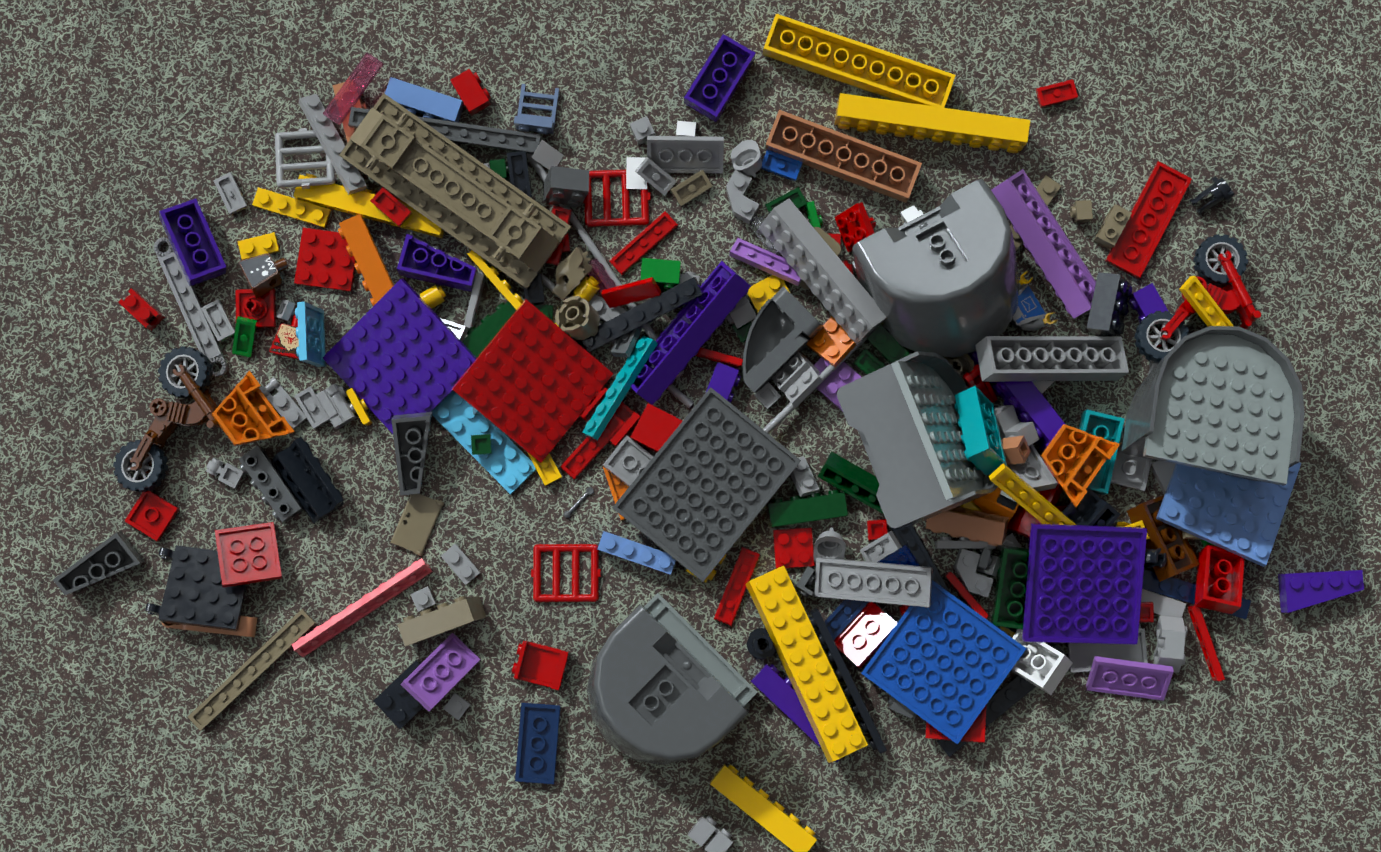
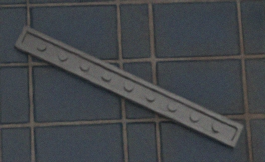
(470, 134)

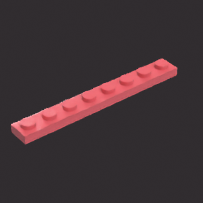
(361, 608)

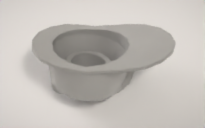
(747, 158)
(829, 545)

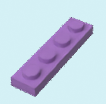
(764, 261)

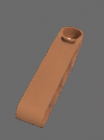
(246, 627)

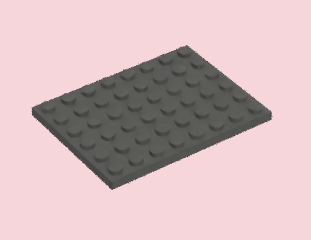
(706, 484)

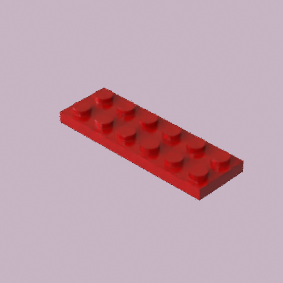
(1148, 219)

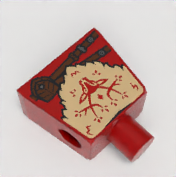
(286, 341)

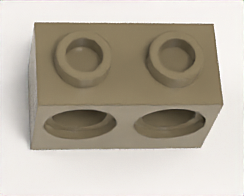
(1112, 226)

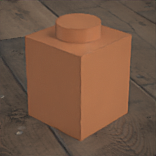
(1015, 449)

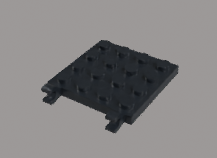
(196, 591)

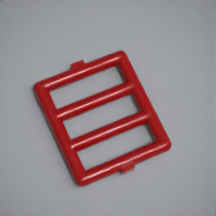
(608, 221)
(556, 596)

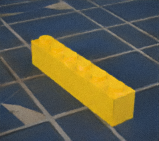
(762, 810)

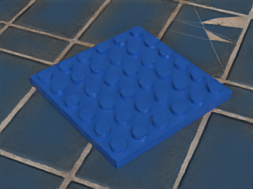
(944, 662)

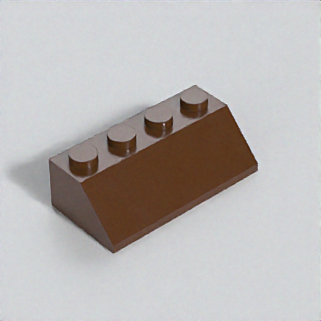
(1164, 536)

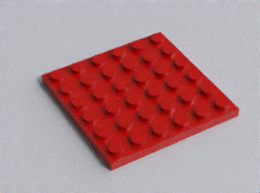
(532, 381)

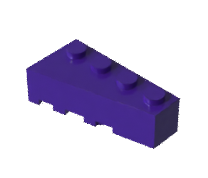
(434, 266)
(1311, 588)

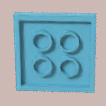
(310, 334)

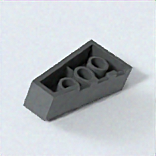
(411, 445)
(104, 561)

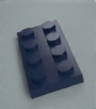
(537, 743)

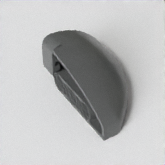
(776, 338)

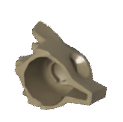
(575, 268)

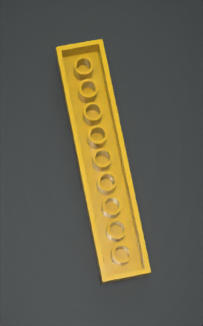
(856, 63)
(931, 122)
(806, 664)

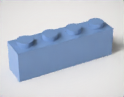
(424, 101)
(636, 552)

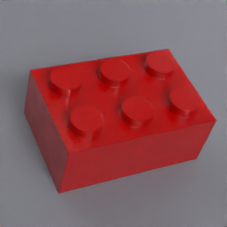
(1219, 580)

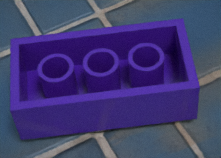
(719, 78)
(192, 242)

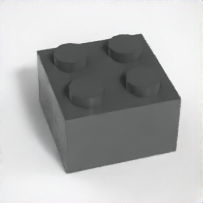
(566, 186)

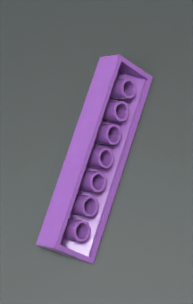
(1046, 242)

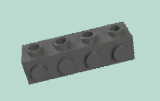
(271, 484)

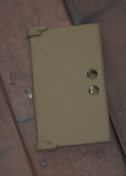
(419, 521)

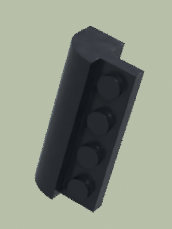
(308, 480)
(1091, 511)

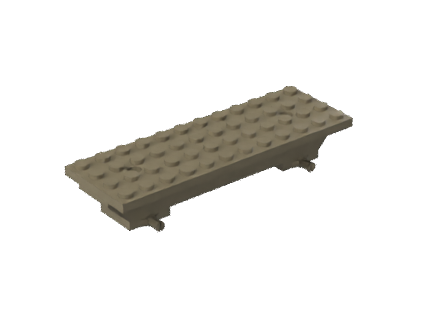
(455, 191)

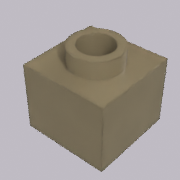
(1081, 211)

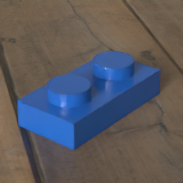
(781, 165)

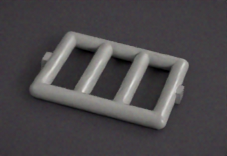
(281, 167)

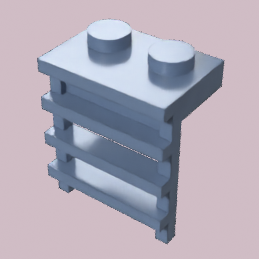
(536, 123)

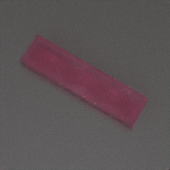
(353, 88)

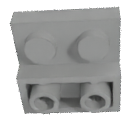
(797, 379)

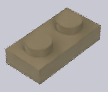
(691, 187)

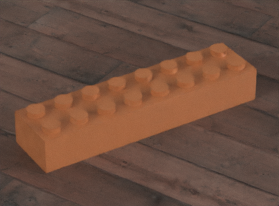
(843, 156)

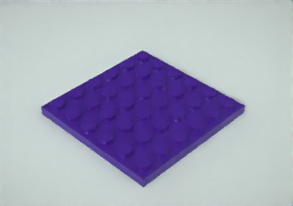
(400, 356)
(1084, 584)

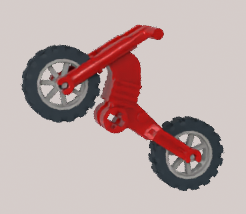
(1231, 298)

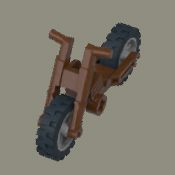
(147, 453)

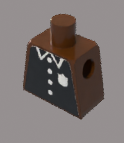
(262, 273)

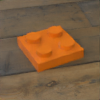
(832, 343)

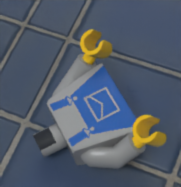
(1029, 313)

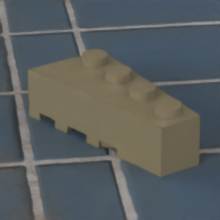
(441, 620)

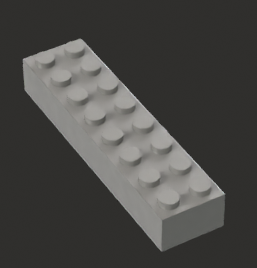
(822, 271)
(1051, 358)

